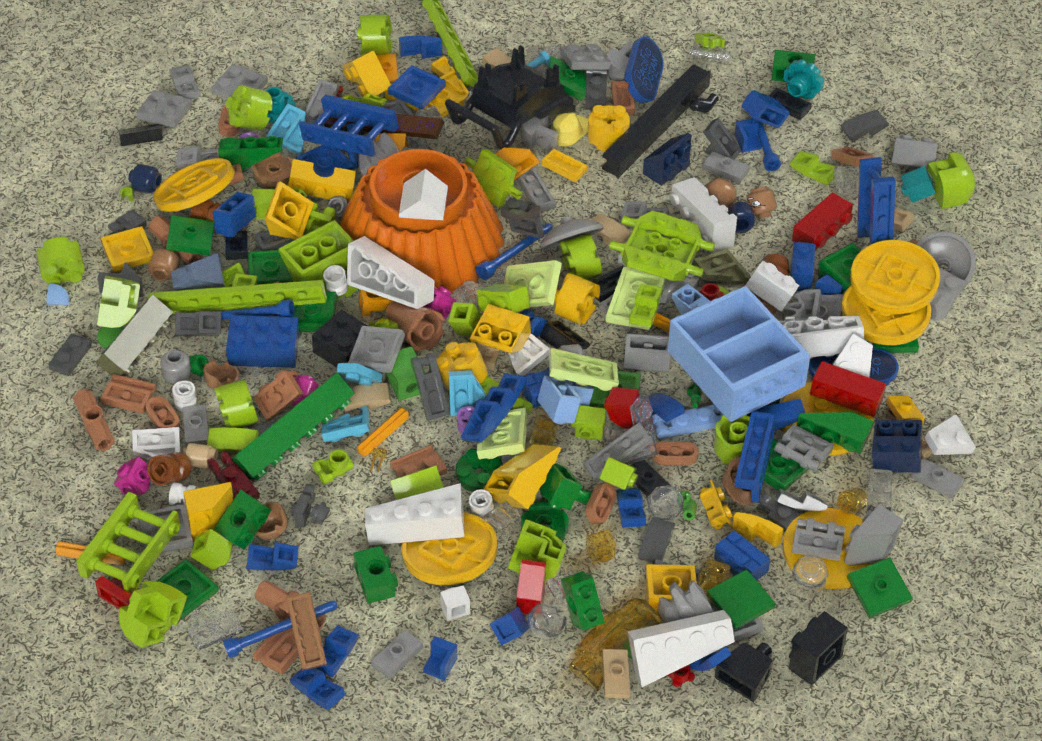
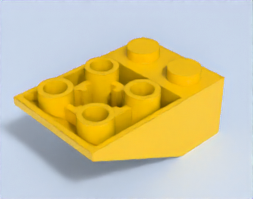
(522, 476)

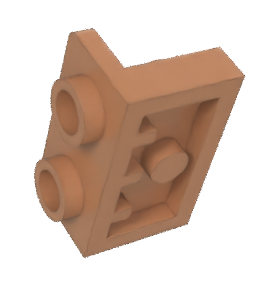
(278, 394)

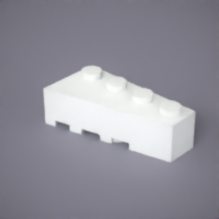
(699, 208)
(387, 275)
(824, 336)
(417, 517)
(678, 643)

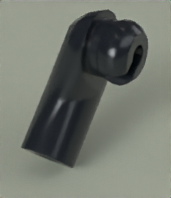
(704, 105)

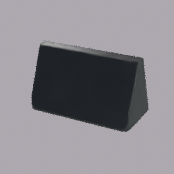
(140, 134)
(558, 334)

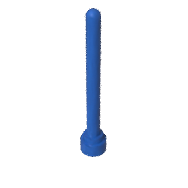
(771, 160)
(487, 268)
(284, 309)
(235, 645)

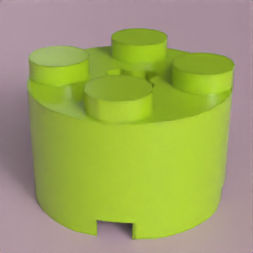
(375, 34)
(249, 108)
(581, 256)
(60, 261)
(236, 404)
(730, 438)

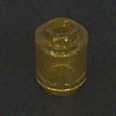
(852, 500)

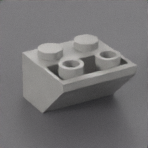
(914, 152)
(647, 352)
(874, 537)

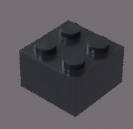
(337, 338)
(817, 647)

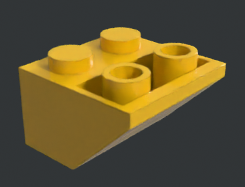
(502, 329)

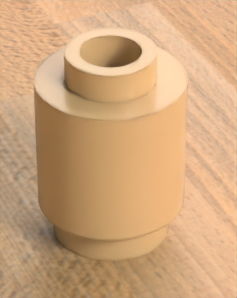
(199, 454)

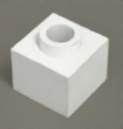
(455, 602)

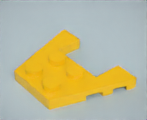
(454, 88)

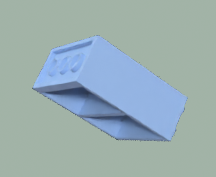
(738, 353)

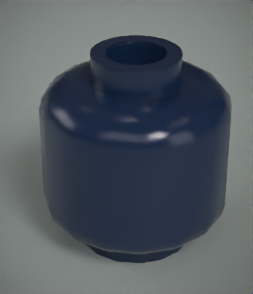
(145, 178)
(744, 215)

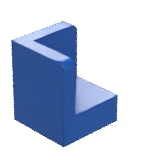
(747, 136)
(509, 626)
(442, 658)

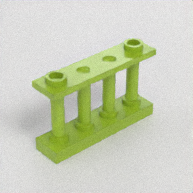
(116, 527)

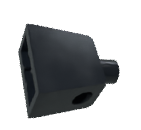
(746, 669)

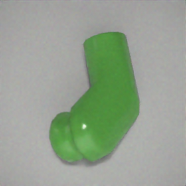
(689, 506)

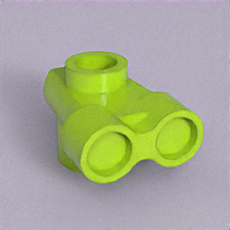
(335, 466)

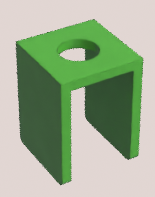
(402, 375)

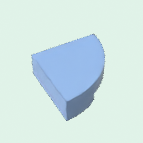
(57, 295)

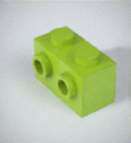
(504, 296)

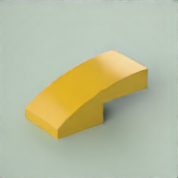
(752, 526)

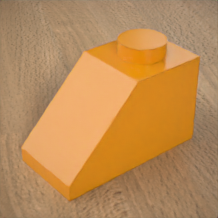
(519, 158)

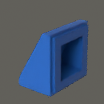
(828, 286)

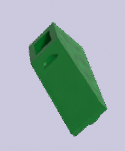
(249, 150)
(841, 428)

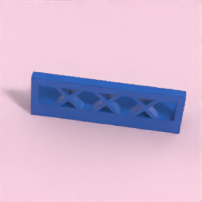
(755, 453)

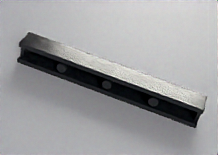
(656, 120)

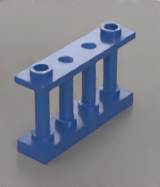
(350, 111)
(875, 202)

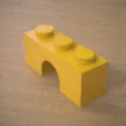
(304, 178)

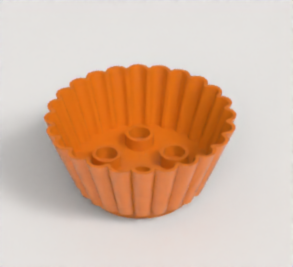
(438, 248)

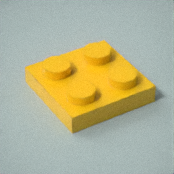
(127, 247)

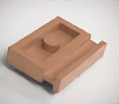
(128, 393)
(417, 461)
(278, 651)

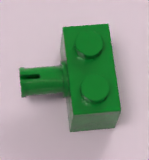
(563, 488)

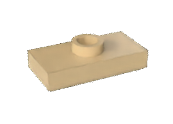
(615, 673)

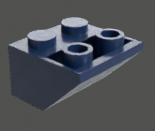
(668, 159)
(897, 445)

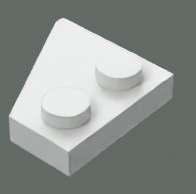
(530, 356)
(855, 356)
(950, 438)
(155, 442)

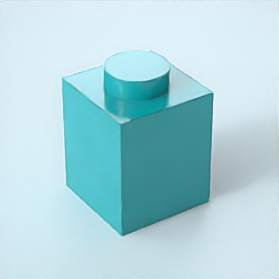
(917, 184)

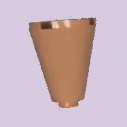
(420, 325)

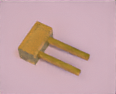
(379, 453)

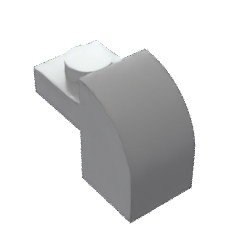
(619, 62)
(537, 133)

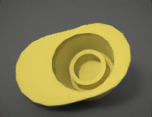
(569, 128)

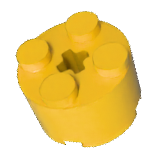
(607, 125)
(576, 299)
(461, 358)

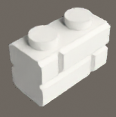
(772, 285)

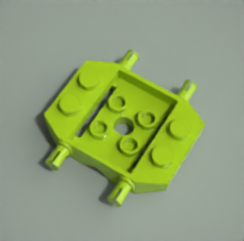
(643, 247)

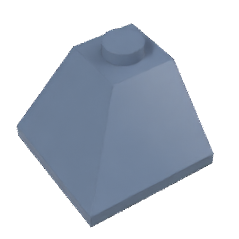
(199, 274)

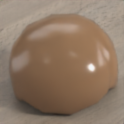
(723, 191)
(219, 375)
(275, 523)

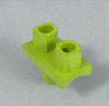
(318, 219)

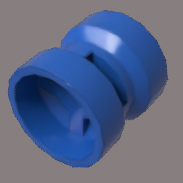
(536, 322)

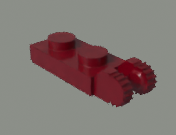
(232, 474)

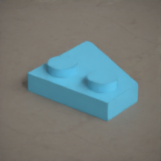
(288, 127)
(358, 374)
(464, 390)
(346, 426)

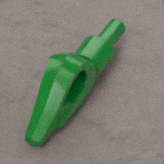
(694, 393)

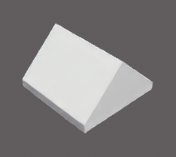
(423, 197)

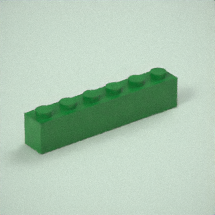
(293, 426)

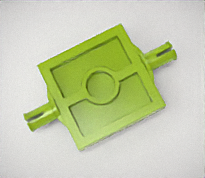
(494, 176)

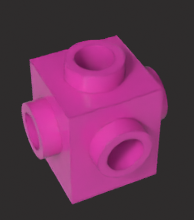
(442, 301)
(133, 477)

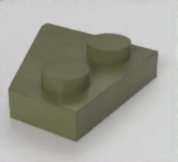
(722, 268)

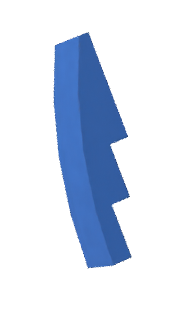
(494, 408)

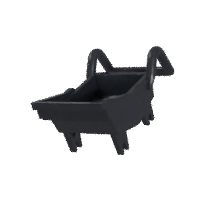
(512, 96)

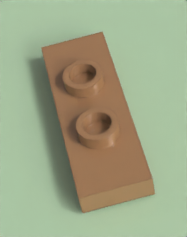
(306, 631)

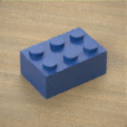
(262, 341)

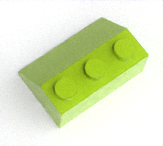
(316, 251)

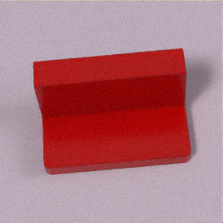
(113, 592)

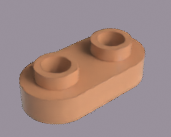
(224, 126)
(165, 417)
(674, 453)
(600, 503)

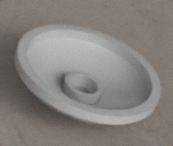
(569, 229)
(951, 251)

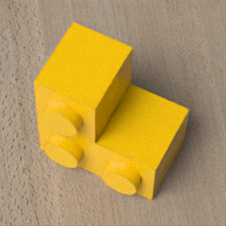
(367, 73)

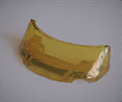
(610, 635)

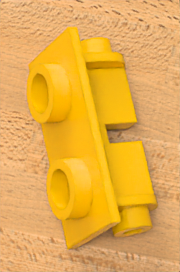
(714, 498)

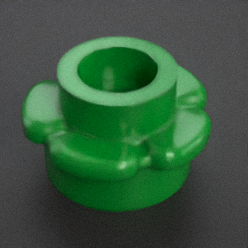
(197, 364)

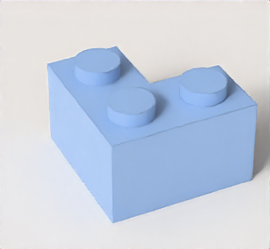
(563, 399)

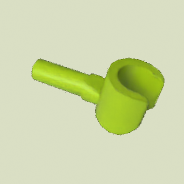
(127, 191)

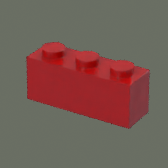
(823, 221)
(848, 389)

